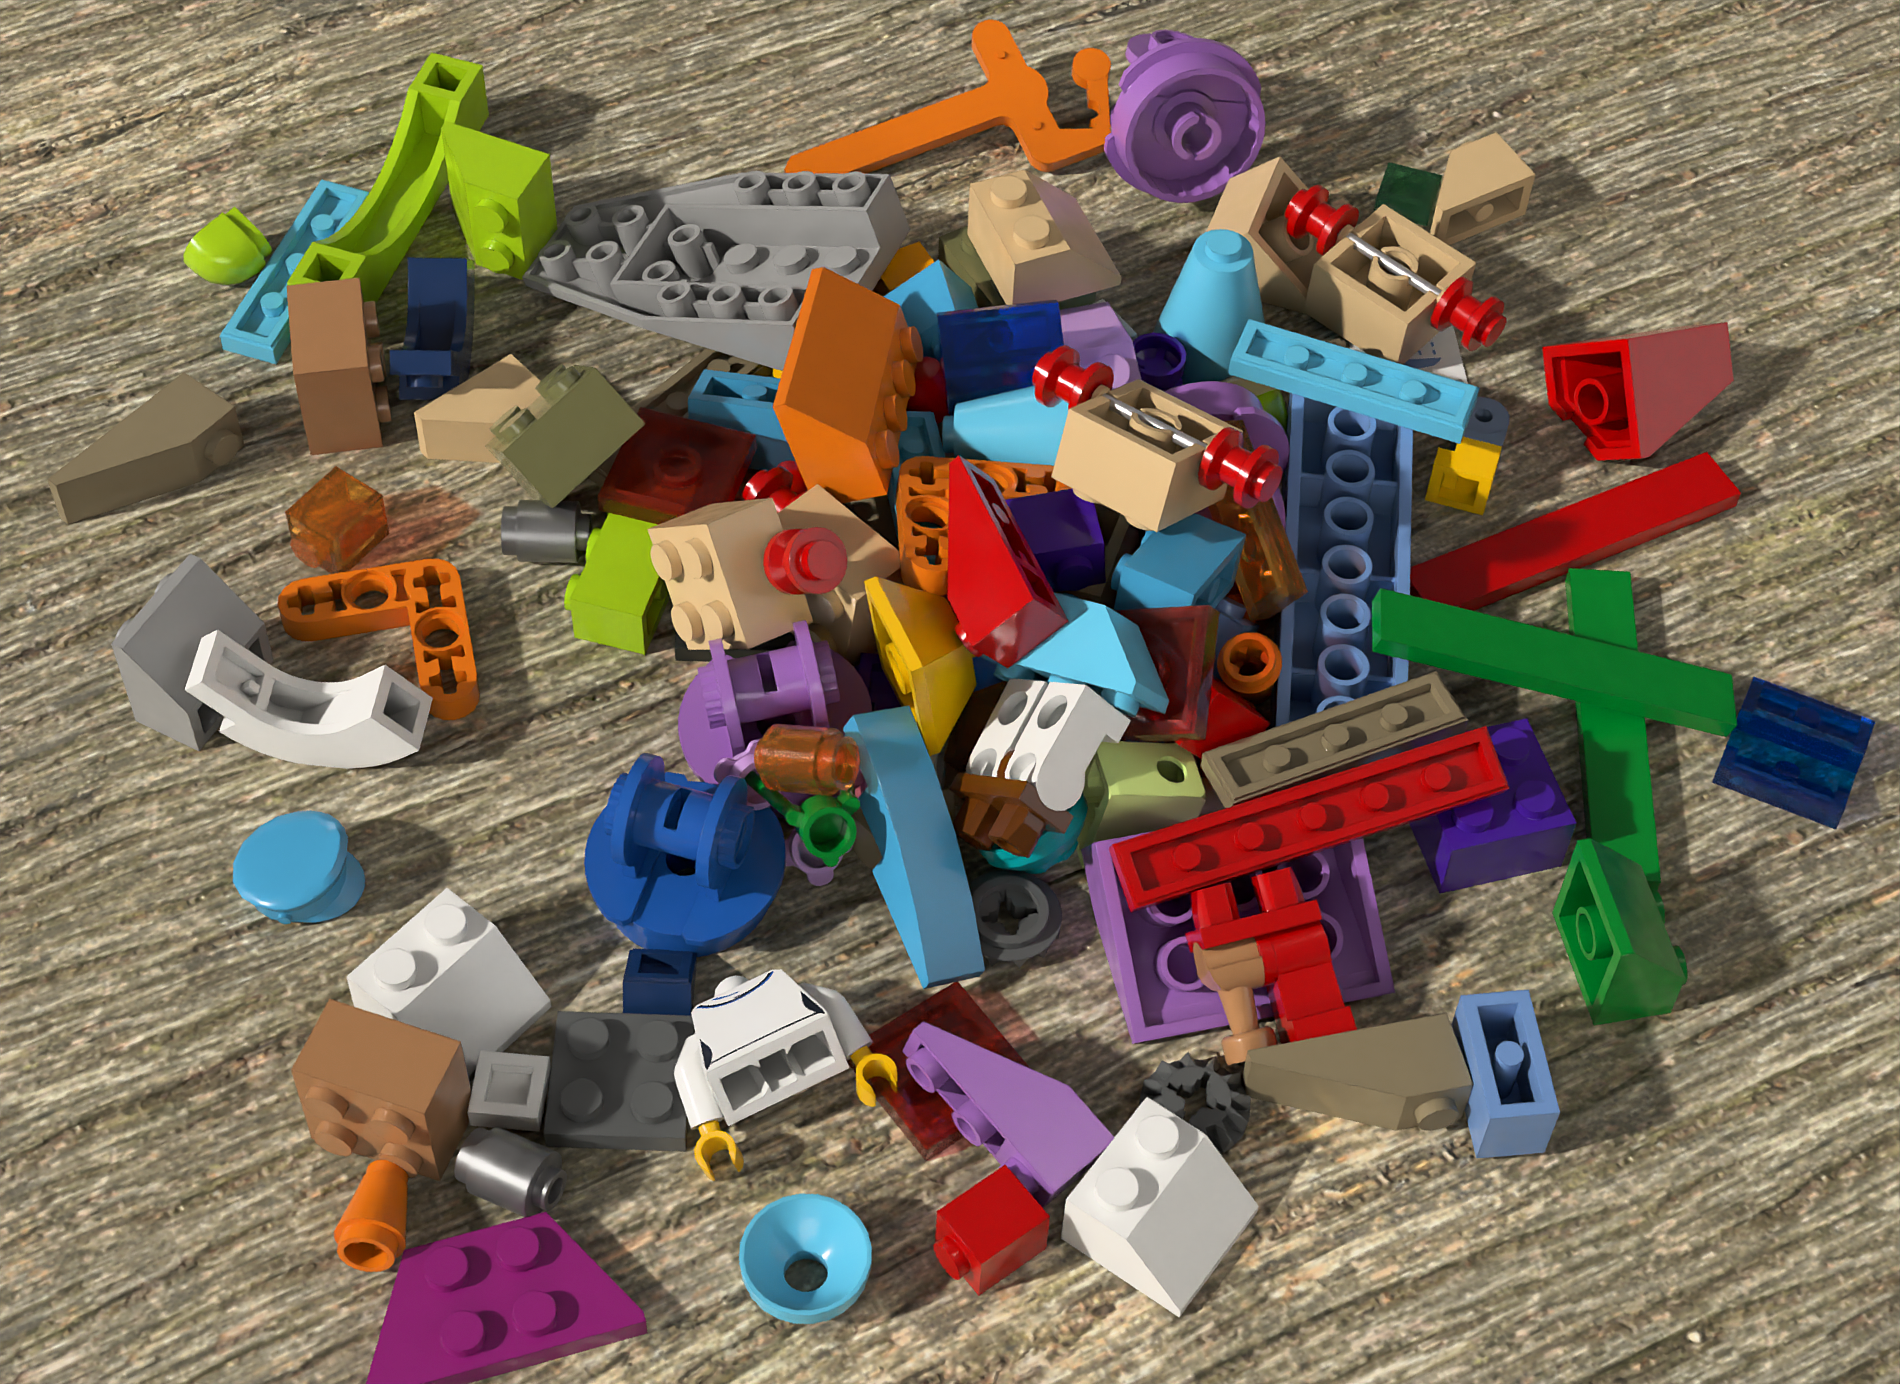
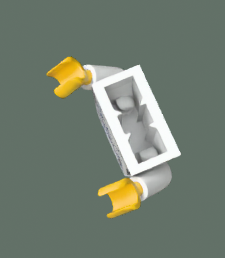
(763, 1045)

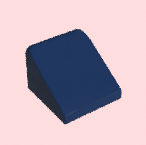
(659, 982)

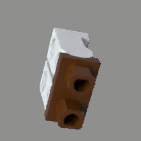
(1032, 763)

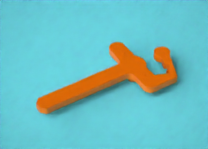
(1011, 98)

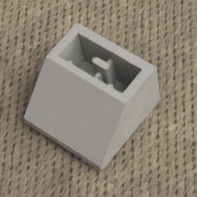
(162, 642)

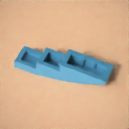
(919, 848)

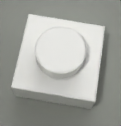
(509, 1091)

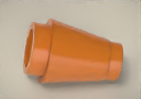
(1250, 655)
(375, 1219)

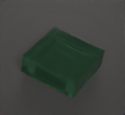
(1409, 192)

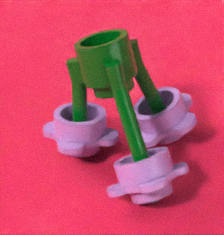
(821, 823)

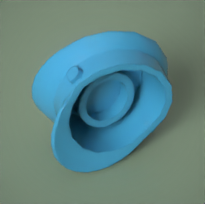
(299, 869)

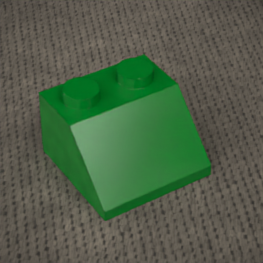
(1617, 937)

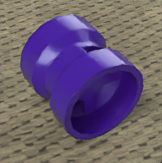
(1160, 360)

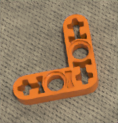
(924, 497)
(405, 606)

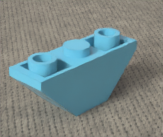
(1095, 651)

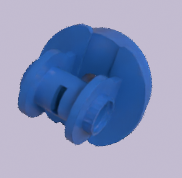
(671, 824)

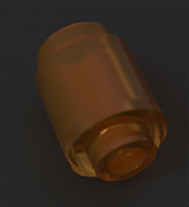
(806, 759)

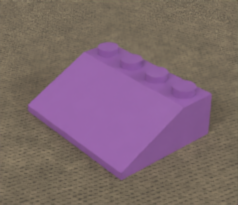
(1159, 974)

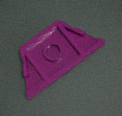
(497, 1305)

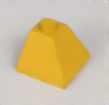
(921, 656)

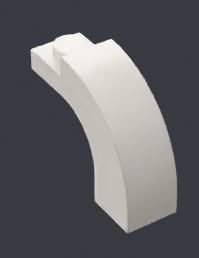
(306, 720)

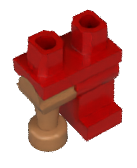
(1271, 949)

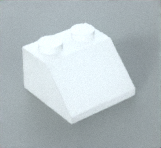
(453, 978)
(1158, 1207)

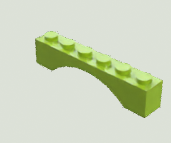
(408, 183)

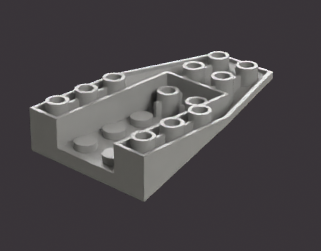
(723, 254)

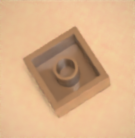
(338, 365)
(383, 1090)

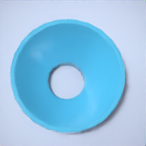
(798, 1230)

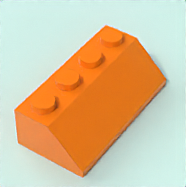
(847, 387)

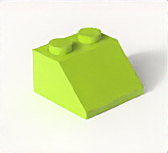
(499, 198)

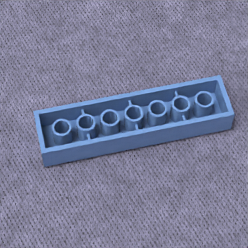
(1350, 537)

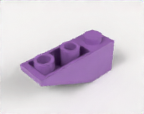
(1012, 1110)

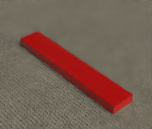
(1576, 535)
(1308, 818)

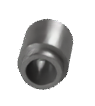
(545, 532)
(511, 1171)

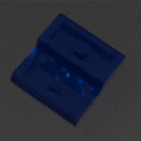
(994, 348)
(1794, 752)

